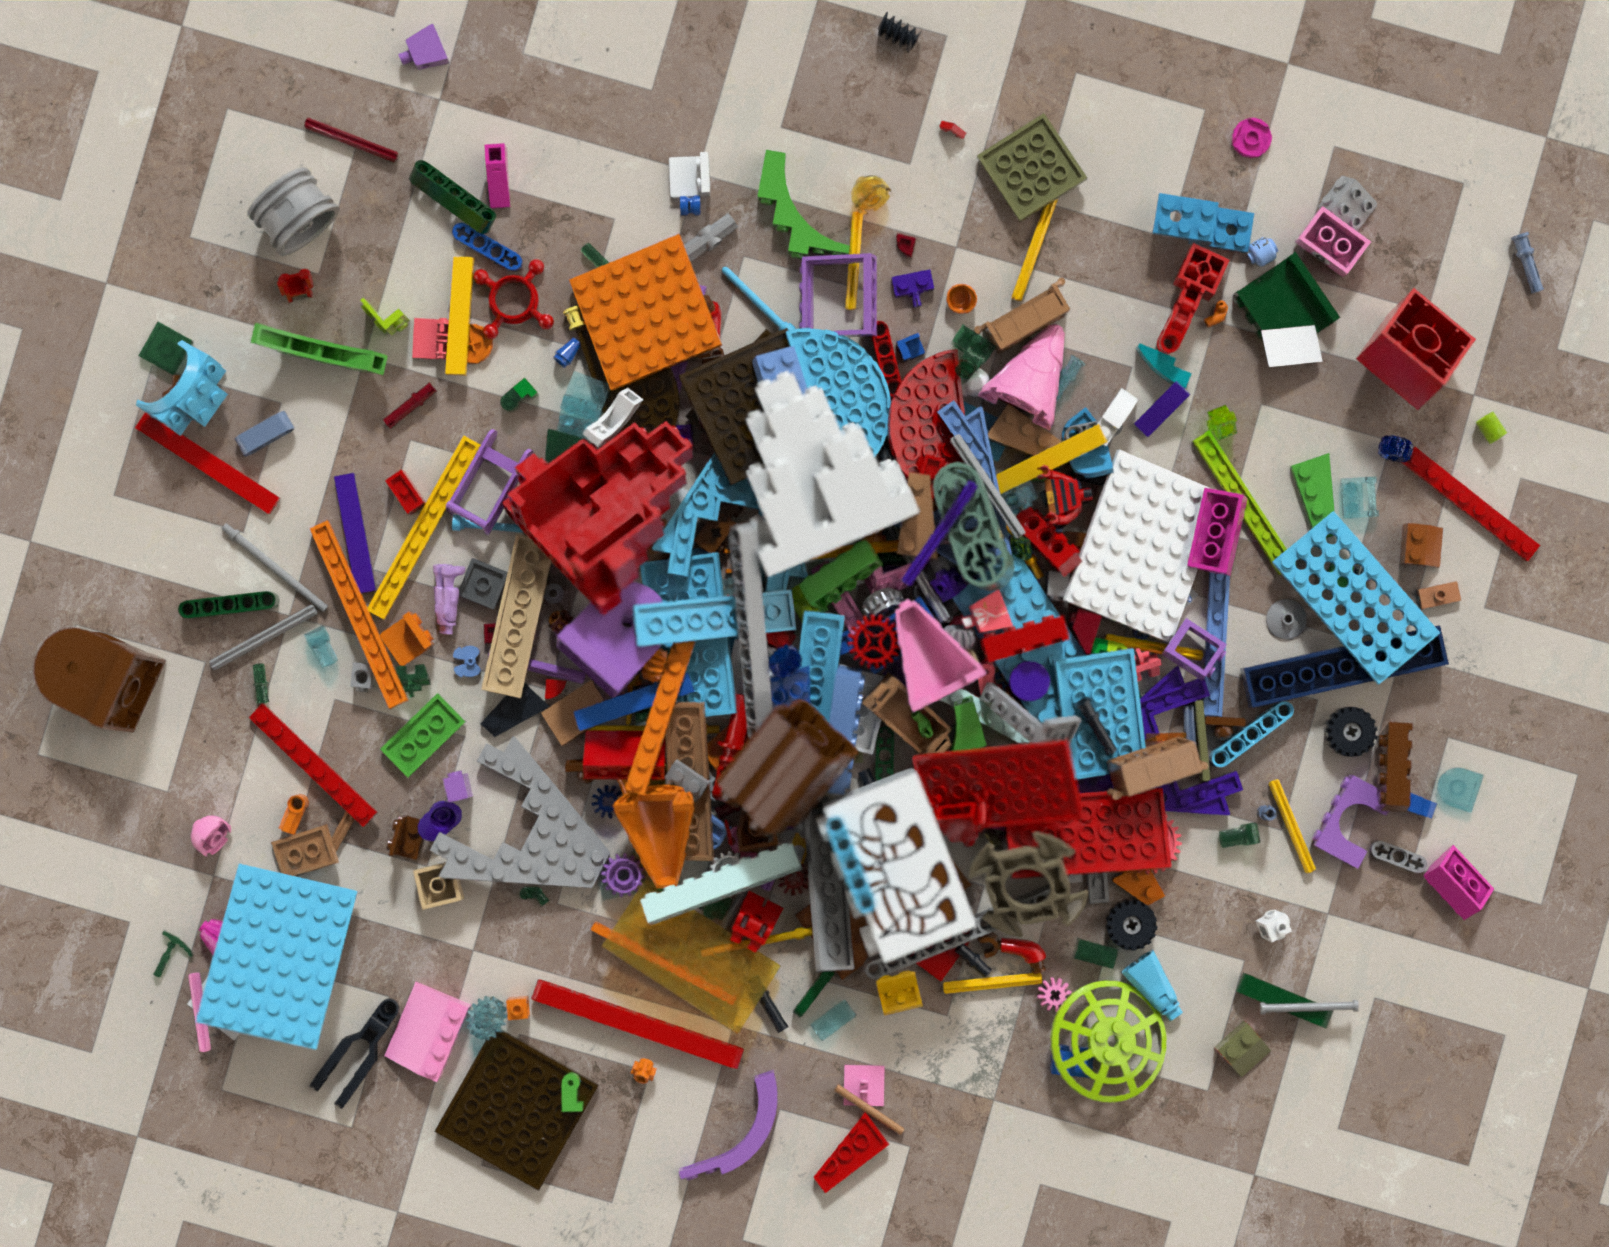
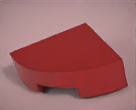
(952, 127)
(554, 688)

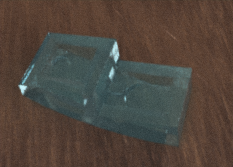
(833, 1020)

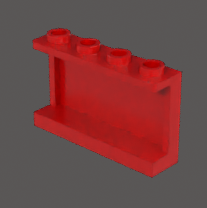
(613, 754)

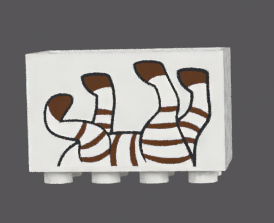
(904, 865)

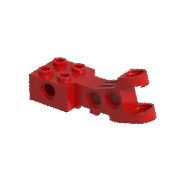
(1197, 279)

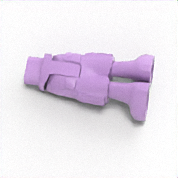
(446, 595)

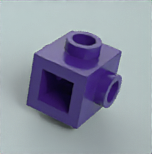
(948, 583)

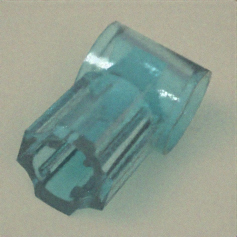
(319, 641)

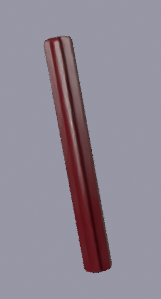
(351, 140)

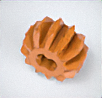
(655, 666)

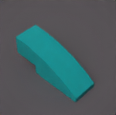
(1163, 365)

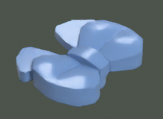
(469, 656)

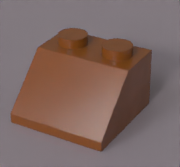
(1421, 545)

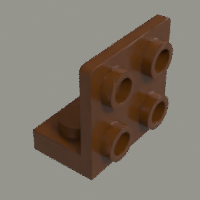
(406, 838)

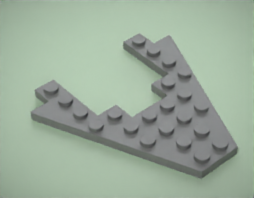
(558, 849)

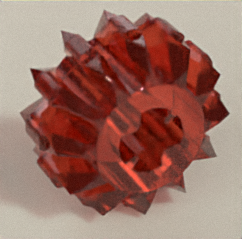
(799, 883)

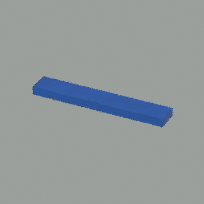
(624, 705)

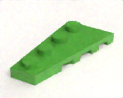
(1315, 487)

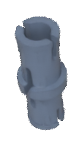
(1269, 816)

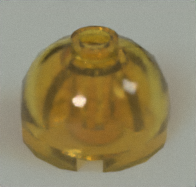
(869, 193)

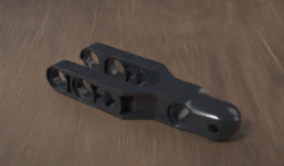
(371, 1032)

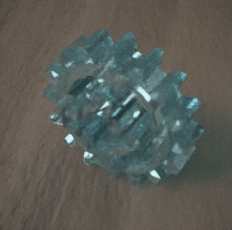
(486, 1017)

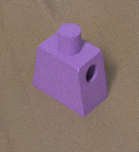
(424, 49)

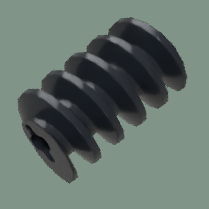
(899, 33)

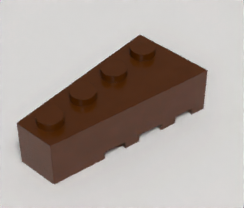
(1395, 767)

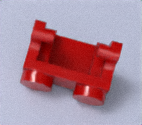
(296, 284)

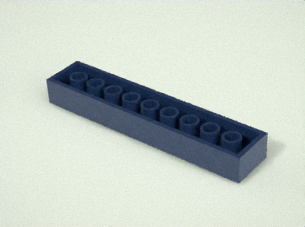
(1327, 671)

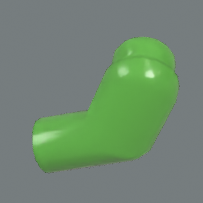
(923, 723)

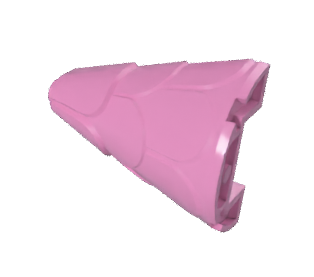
(1032, 377)
(931, 657)

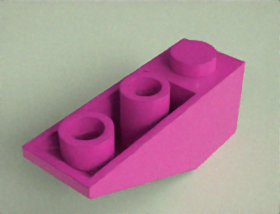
(497, 175)

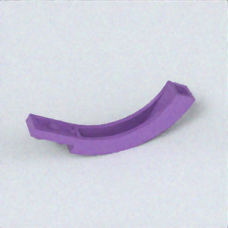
(751, 1143)

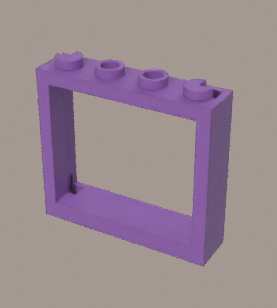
(869, 290)

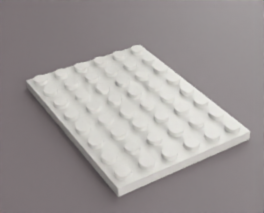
(1139, 548)

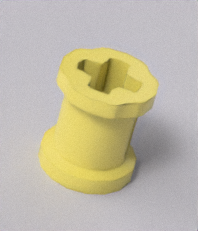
(574, 317)

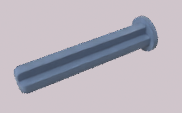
(1189, 722)

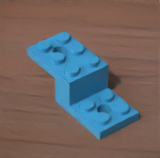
(1203, 223)

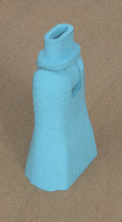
(1153, 984)

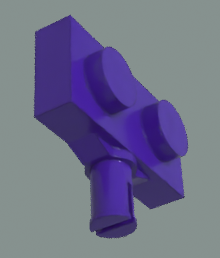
(913, 285)

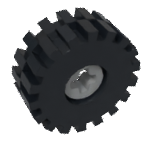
(1338, 726)
(1119, 918)

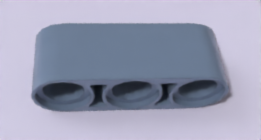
(264, 433)

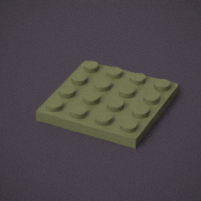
(1032, 167)

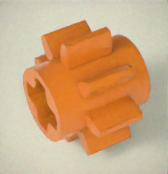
(643, 1070)

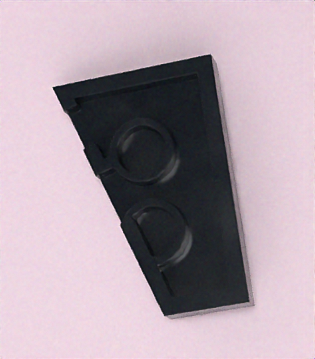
(514, 711)

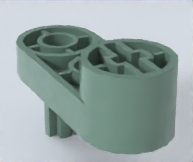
(988, 534)

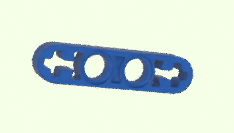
(486, 249)

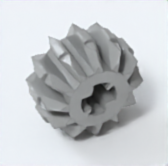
(965, 638)

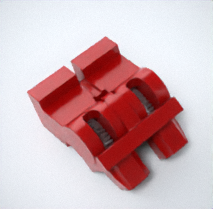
(755, 921)

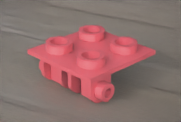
(430, 338)

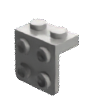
(1349, 202)

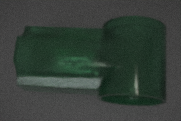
(1245, 834)

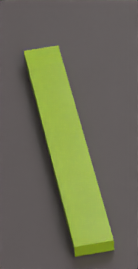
(1231, 482)

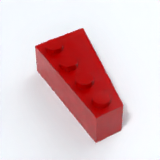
(1024, 639)

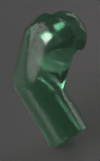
(534, 892)

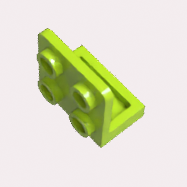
(395, 322)

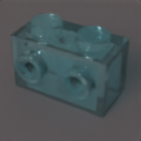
(1020, 496)

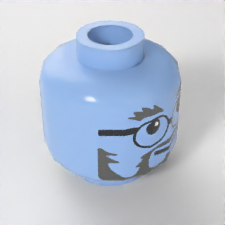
(1262, 251)

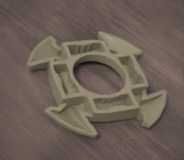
(1044, 859)

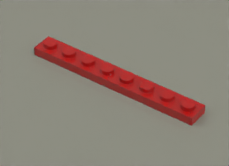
(1471, 504)
(313, 765)

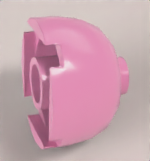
(209, 834)

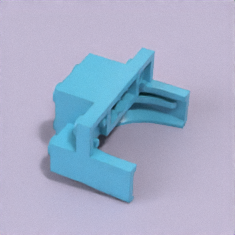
(193, 397)

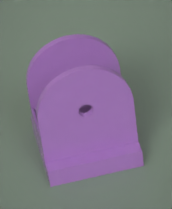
(605, 646)

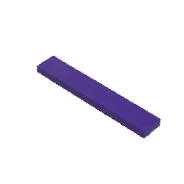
(355, 532)

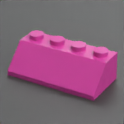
(1217, 531)

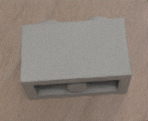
(1056, 585)

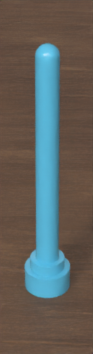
(756, 300)
(461, 523)

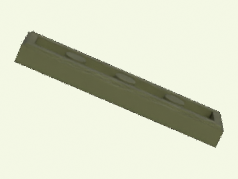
(1201, 740)

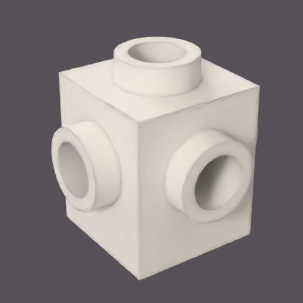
(1273, 925)

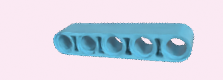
(1261, 732)
(854, 873)

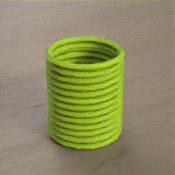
(1491, 427)

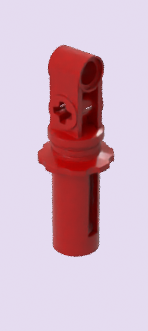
(734, 741)

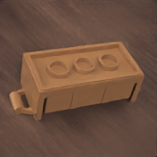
(1026, 318)
(891, 705)
(1153, 767)

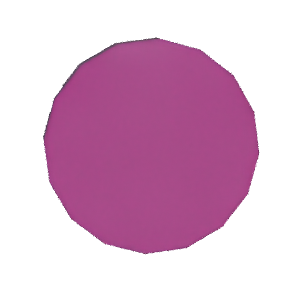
(1251, 137)

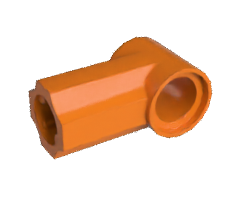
(293, 815)

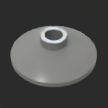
(1277, 623)

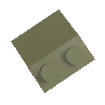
(1242, 1048)

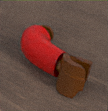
(1027, 949)

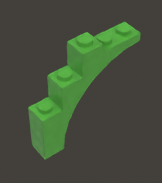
(786, 217)
(318, 350)
(967, 726)

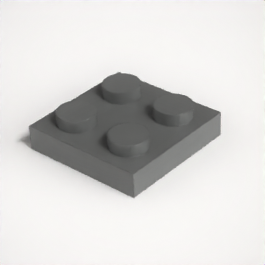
(483, 583)

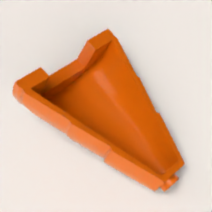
(658, 829)

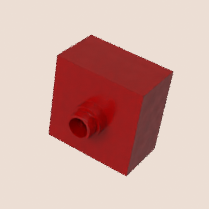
(1416, 349)

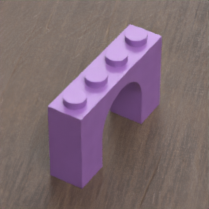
(1329, 836)

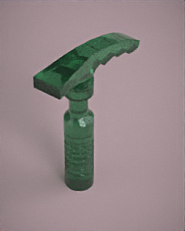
(166, 955)

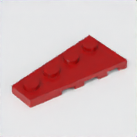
(855, 1150)

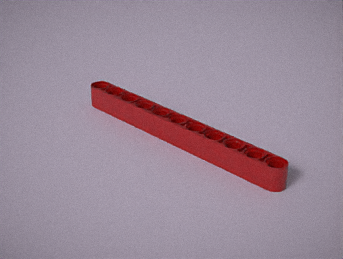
(637, 1023)

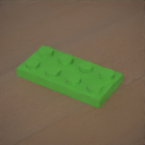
(423, 735)

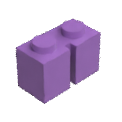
(457, 786)

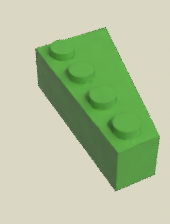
(840, 575)

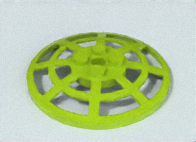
(1098, 1044)

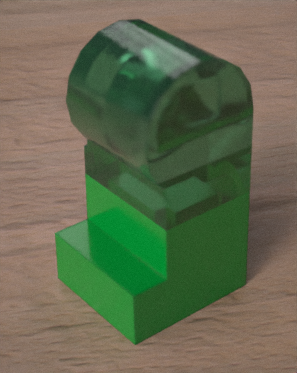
(511, 399)

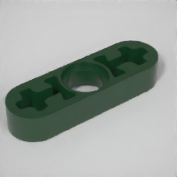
(880, 740)
(812, 993)

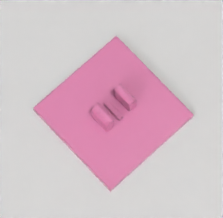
(865, 1083)

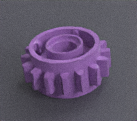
(618, 864)

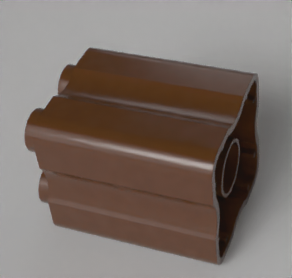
(786, 767)

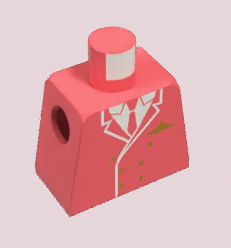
(988, 614)

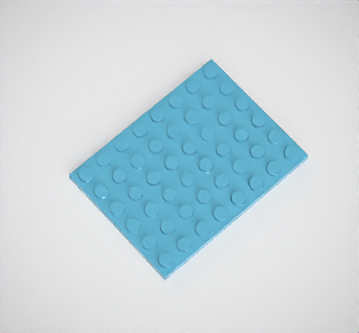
(277, 956)

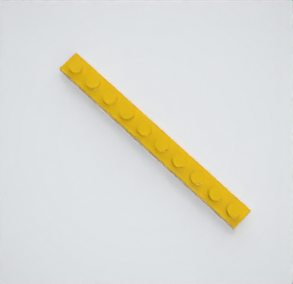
(423, 528)

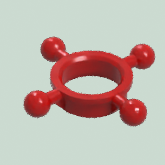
(545, 321)

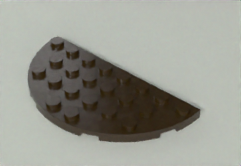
(658, 391)

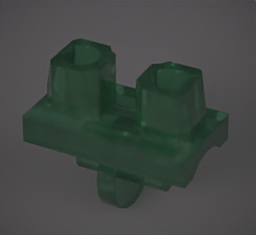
(415, 681)

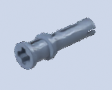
(1525, 252)

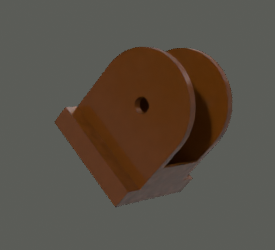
(97, 677)

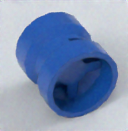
(695, 205)

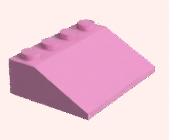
(427, 1031)

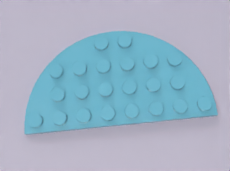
(848, 379)

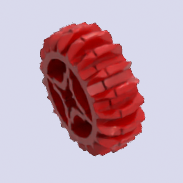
(863, 627)

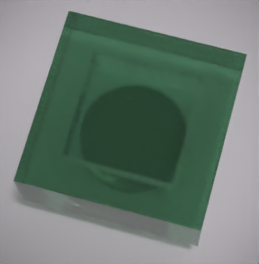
(1021, 548)

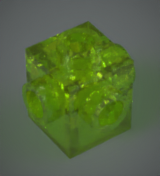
(1222, 422)

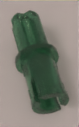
(260, 683)

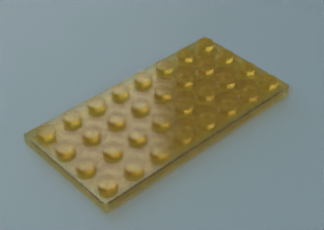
(693, 960)

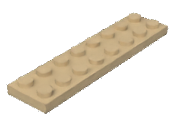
(517, 619)

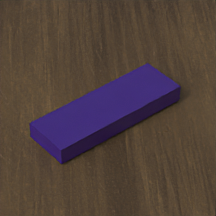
(1162, 408)

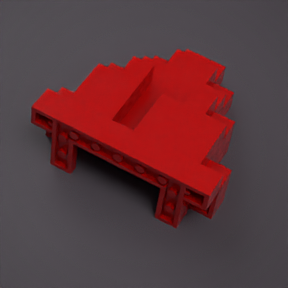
(601, 506)

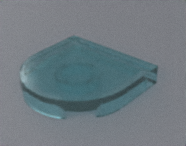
(1459, 788)

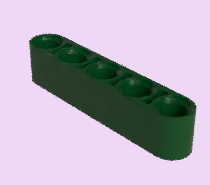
(452, 197)
(219, 604)
(1272, 994)

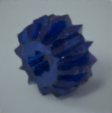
(1395, 448)
(784, 661)
(608, 794)

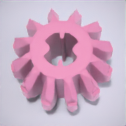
(1046, 995)

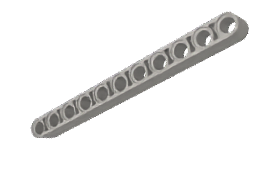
(751, 624)
(941, 946)

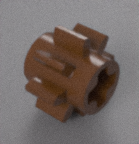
(559, 621)

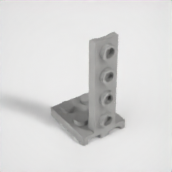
(1023, 722)

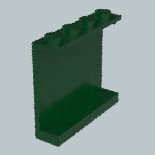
(1285, 299)

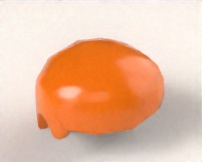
(961, 298)

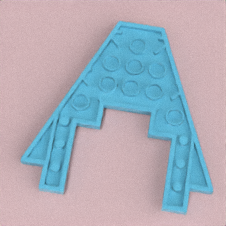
(704, 503)

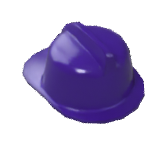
(440, 818)

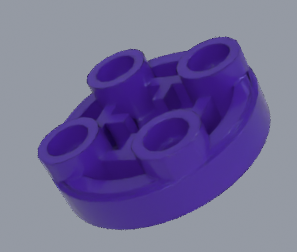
(1029, 681)

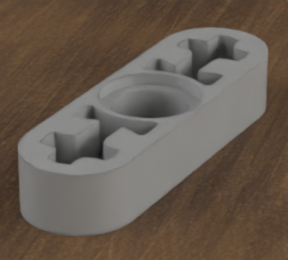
(1386, 846)

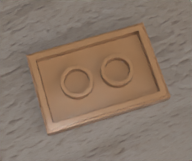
(561, 714)
(305, 851)

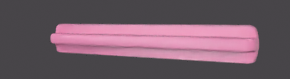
(196, 994)

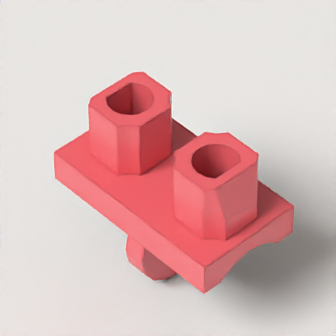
(1148, 662)

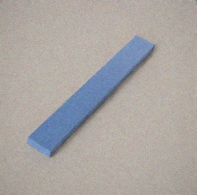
(1217, 626)

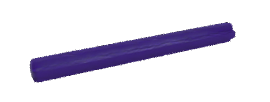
(939, 533)

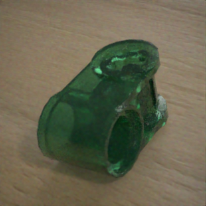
(969, 363)

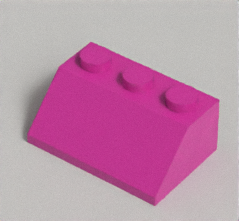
(1459, 883)

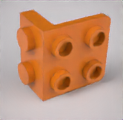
(407, 638)

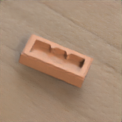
(1439, 595)

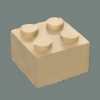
(435, 890)

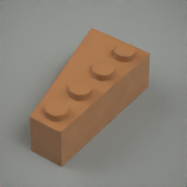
(1020, 433)
(919, 527)

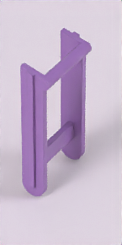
(500, 460)

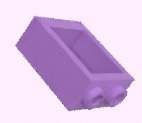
(1187, 664)

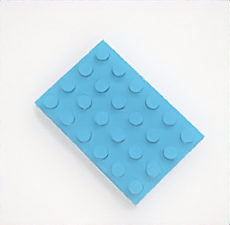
(1114, 693)

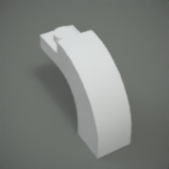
(1116, 413)
(614, 418)

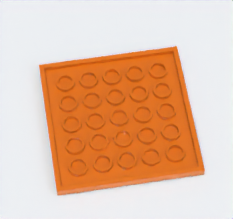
(645, 312)

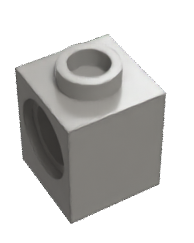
(356, 670)

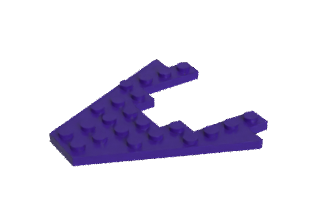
(1200, 798)

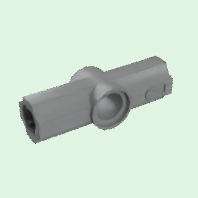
(710, 236)

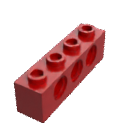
(1063, 561)

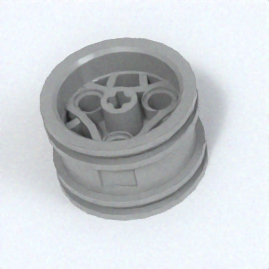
(293, 211)

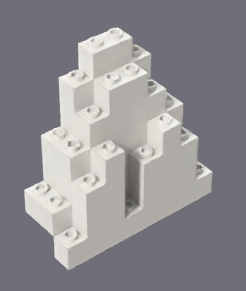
(815, 480)

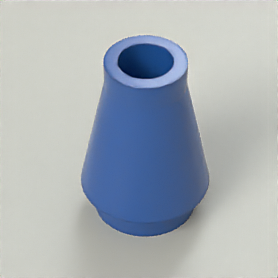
(566, 354)

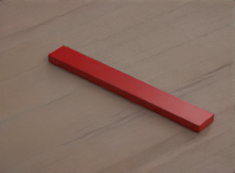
(208, 463)

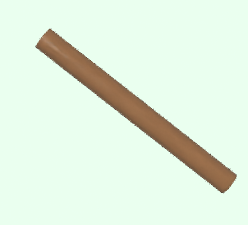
(869, 1109)

